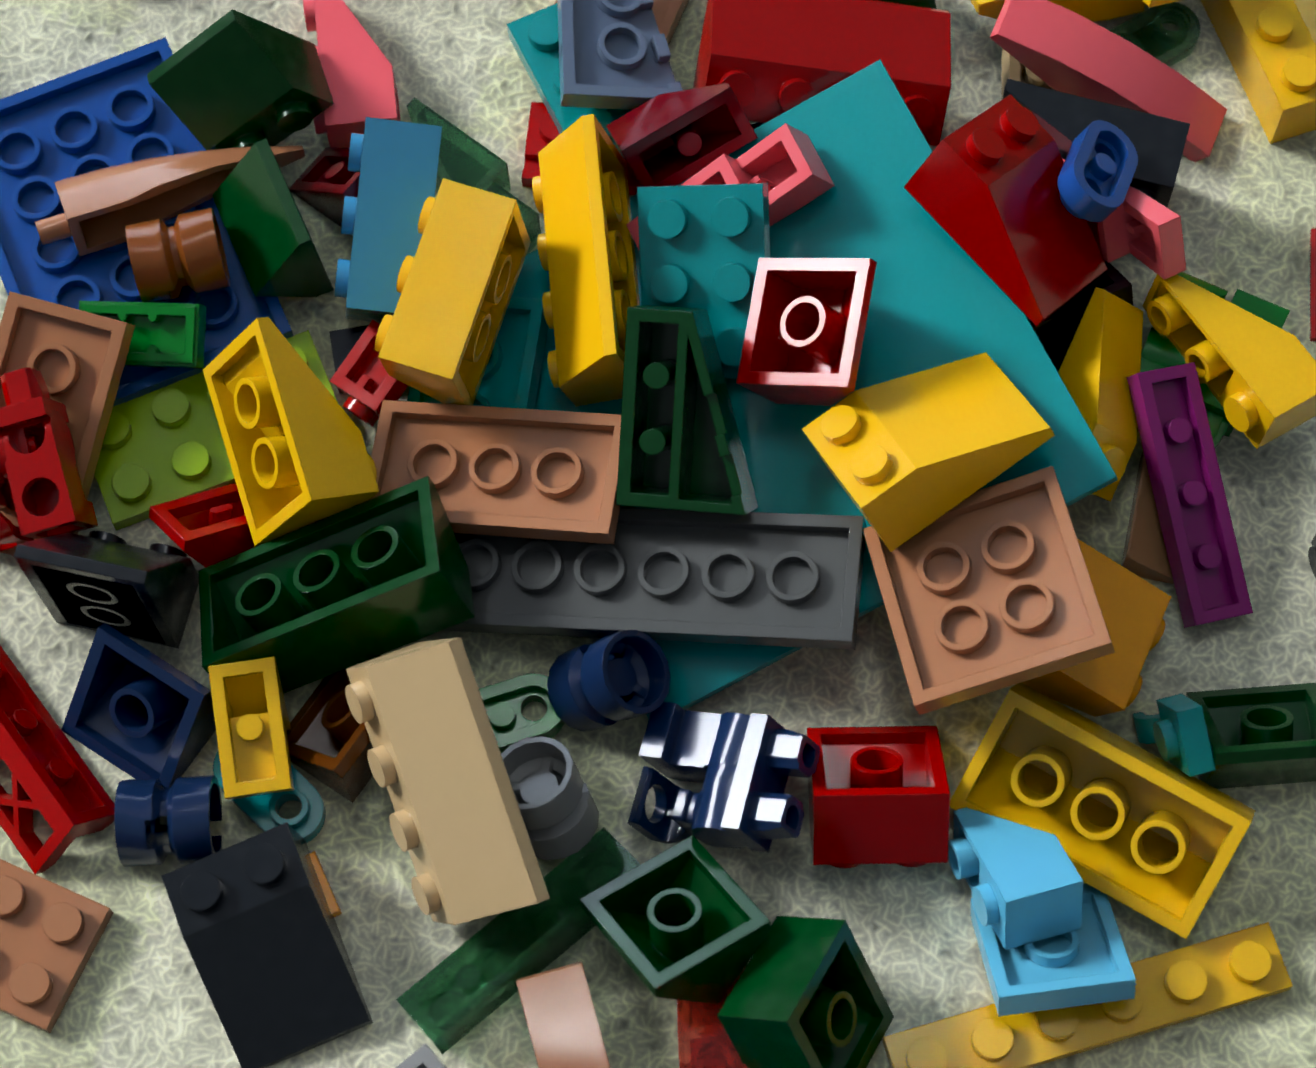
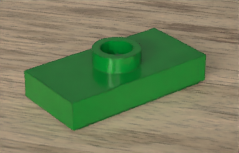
(163, 332)

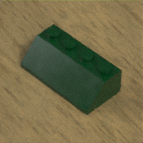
(338, 588)

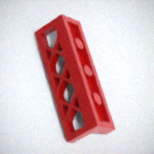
(45, 776)

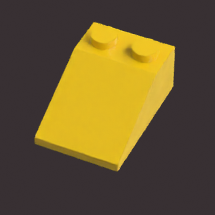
(285, 435)
(925, 442)

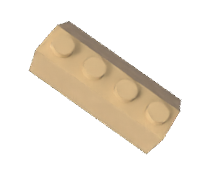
(445, 782)

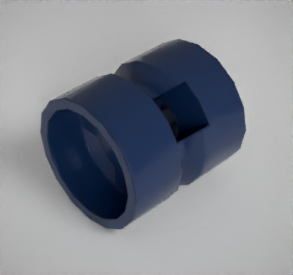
(609, 681)
(188, 808)

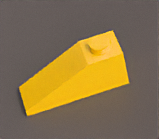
(1095, 374)

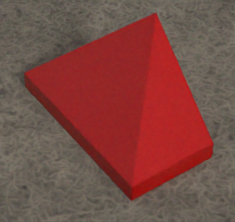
(206, 524)

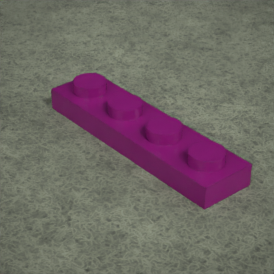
(1189, 494)

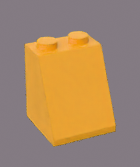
(1135, 625)

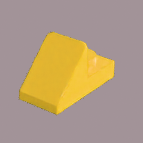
(251, 728)

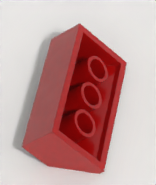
(797, 48)

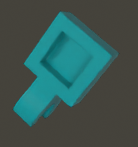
(1178, 733)

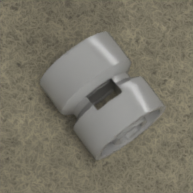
(551, 797)

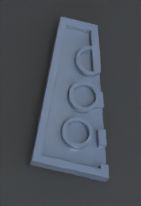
(611, 54)

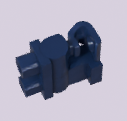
(742, 772)

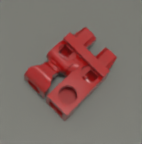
(38, 463)

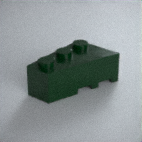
(678, 418)

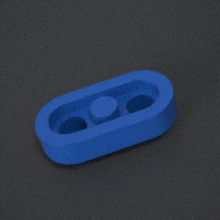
(1097, 172)

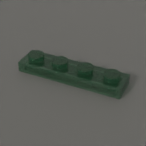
(513, 946)

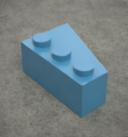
(395, 179)

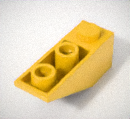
(1246, 362)

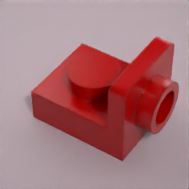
(365, 379)

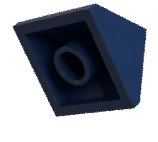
(139, 710)

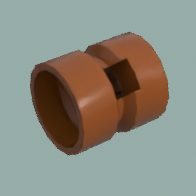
(177, 256)

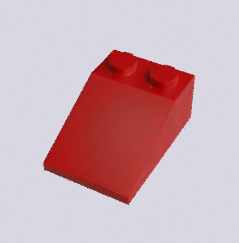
(1002, 205)

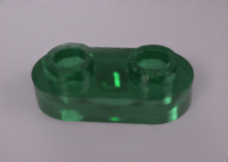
(1148, 33)

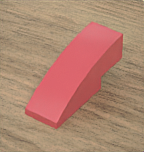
(782, 160)

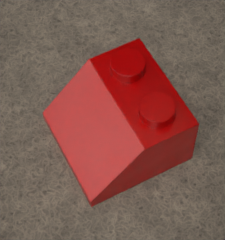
(806, 329)
(878, 797)

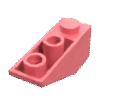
(355, 72)

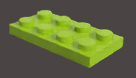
(170, 445)

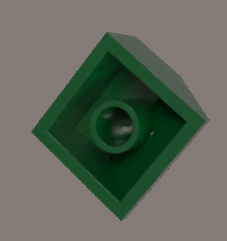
(243, 83)
(806, 1000)

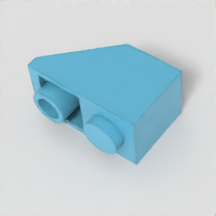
(1016, 877)

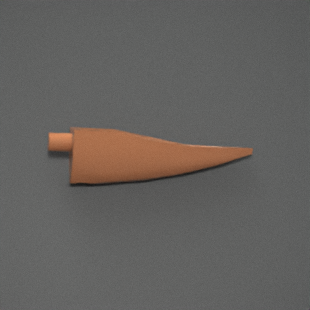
(161, 187)

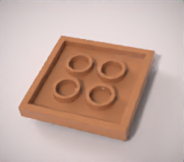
(990, 594)

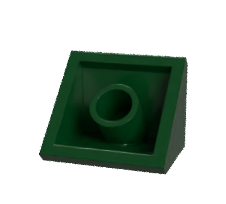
(269, 229)
(1260, 734)
(680, 923)

